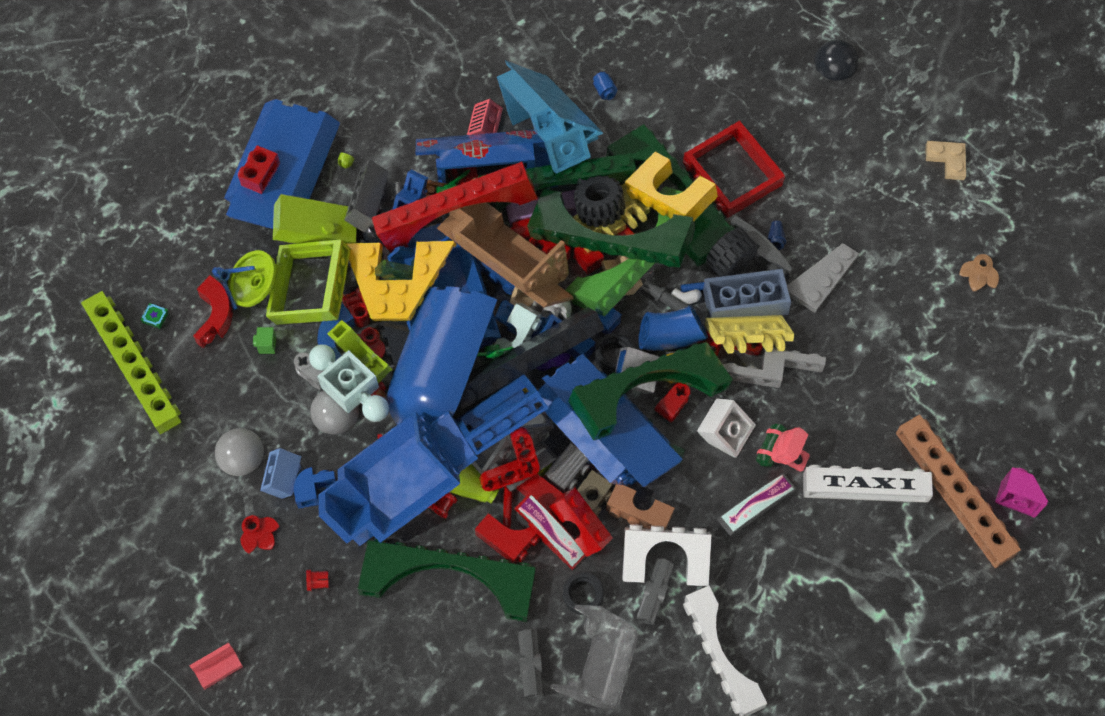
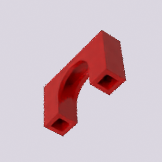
(515, 543)

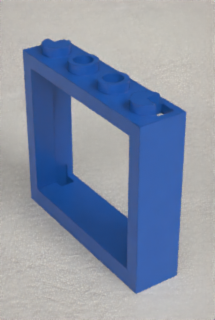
(501, 414)

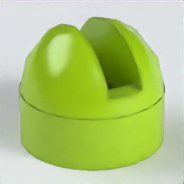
(345, 160)

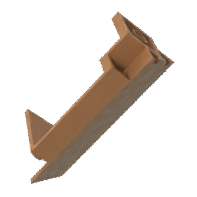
(484, 235)

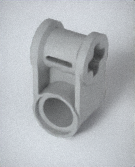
(307, 371)

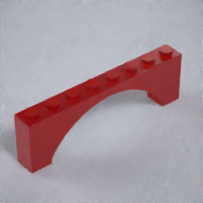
(505, 185)

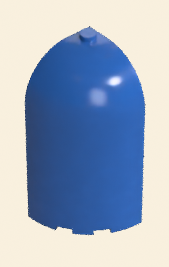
(439, 353)

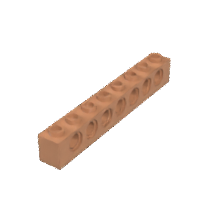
(957, 501)

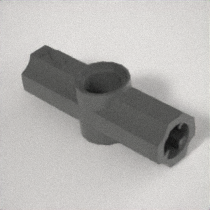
(655, 591)
(530, 664)

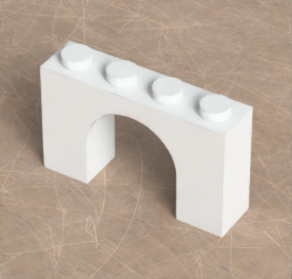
(639, 541)

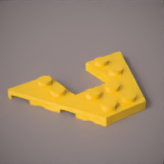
(397, 298)

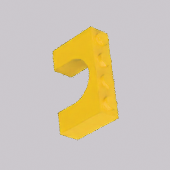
(652, 173)

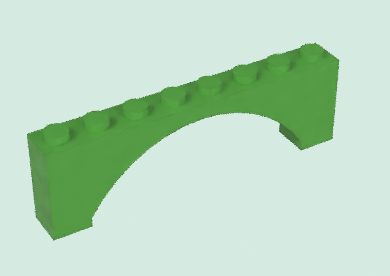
(606, 289)

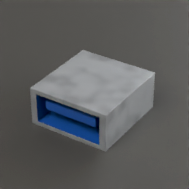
(632, 357)

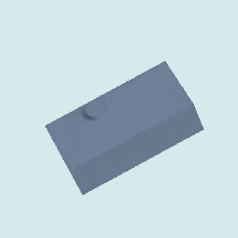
(747, 295)

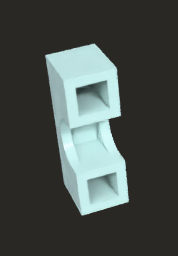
(525, 321)

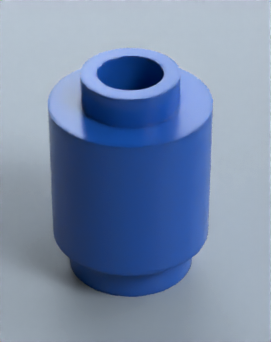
(604, 86)

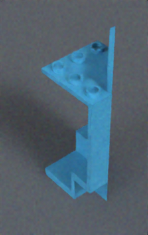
(552, 113)

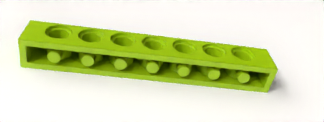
(95, 308)

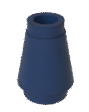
(776, 235)

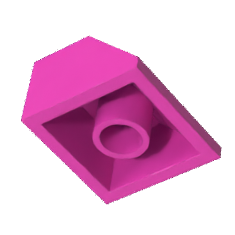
(1021, 493)

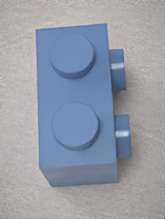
(281, 473)

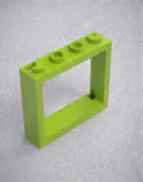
(335, 284)

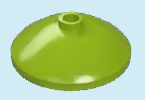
(253, 285)

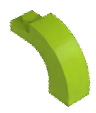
(348, 340)

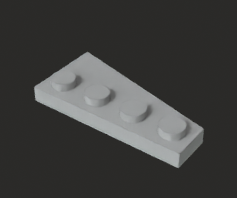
(819, 280)

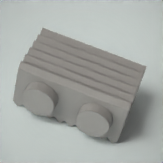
(567, 469)

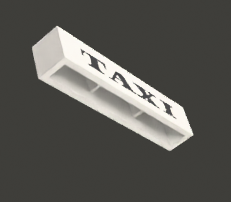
(867, 484)

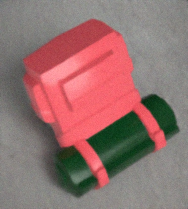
(783, 447)

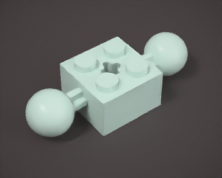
(348, 382)

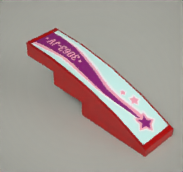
(550, 530)

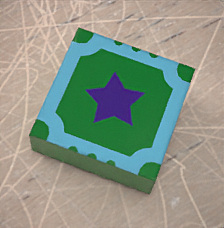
(154, 316)

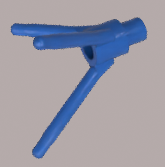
(224, 274)

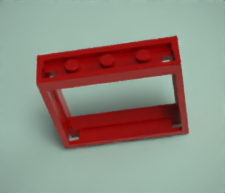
(754, 150)

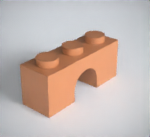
(621, 505)

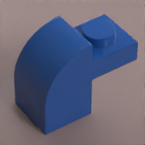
(413, 189)
(307, 484)

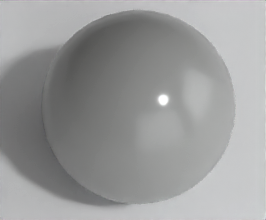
(330, 416)
(239, 452)

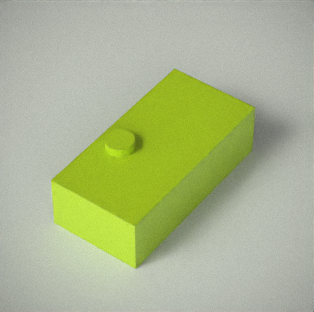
(309, 220)

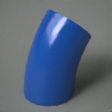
(671, 330)

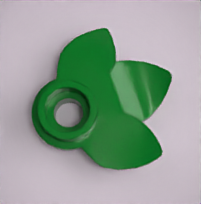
(493, 351)

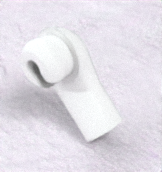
(688, 297)

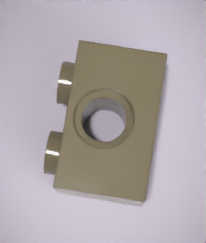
(597, 486)

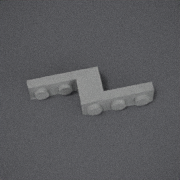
(773, 367)

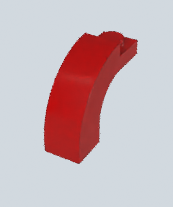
(221, 315)

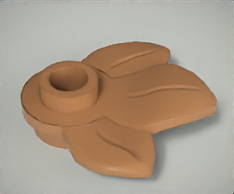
(980, 275)

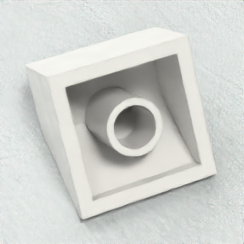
(726, 427)

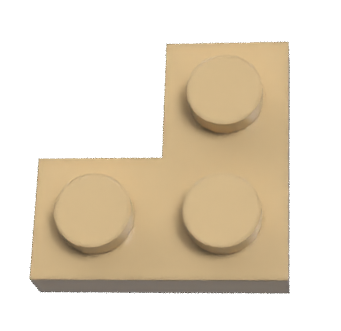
(952, 154)

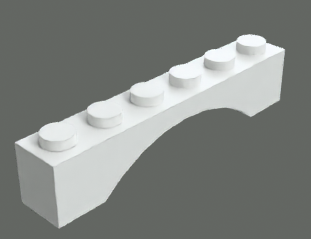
(744, 692)

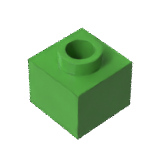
(265, 340)

